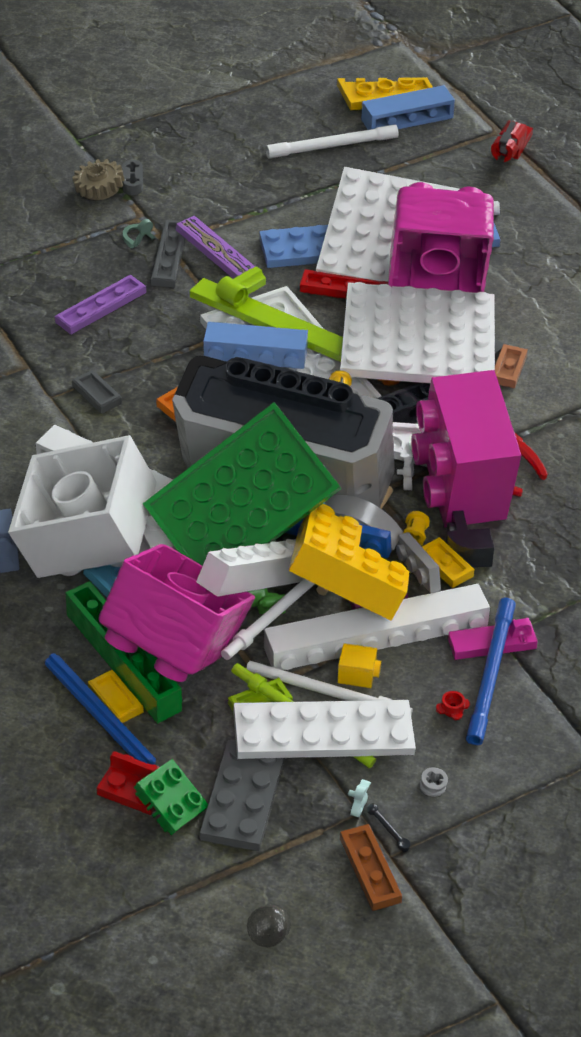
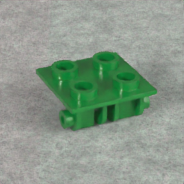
(171, 796)

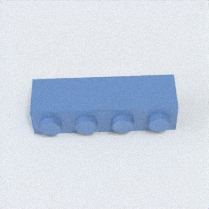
(409, 108)
(259, 343)

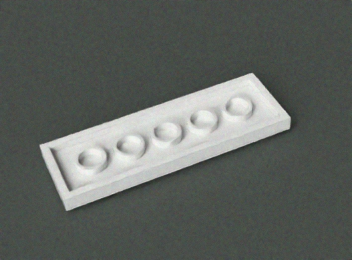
(323, 729)

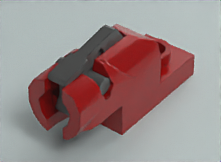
(511, 140)

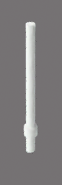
(245, 637)
(310, 684)

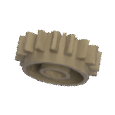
(98, 180)

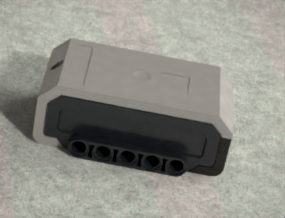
(342, 428)

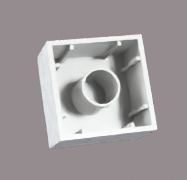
(83, 507)

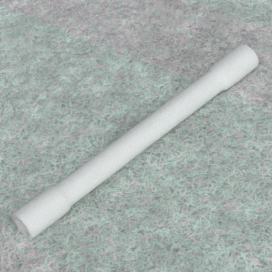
(285, 148)

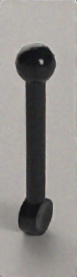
(403, 843)

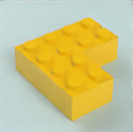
(331, 557)

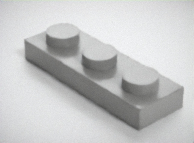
(419, 562)

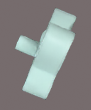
(360, 798)

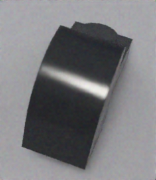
(473, 544)

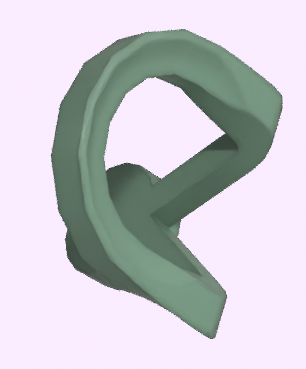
(143, 227)

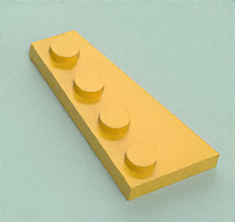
(361, 91)

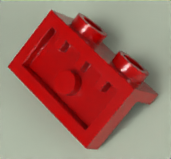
(122, 777)

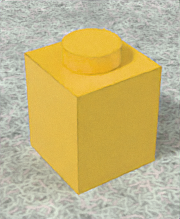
(358, 665)

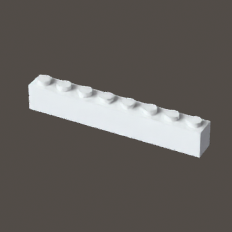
(415, 620)

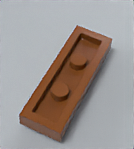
(371, 867)

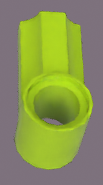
(237, 290)

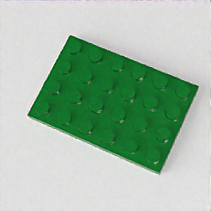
(243, 489)

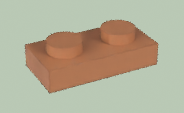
(510, 365)

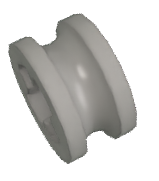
(432, 789)

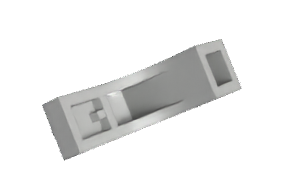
(365, 513)

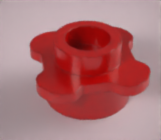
(453, 705)

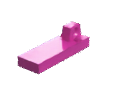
(476, 641)

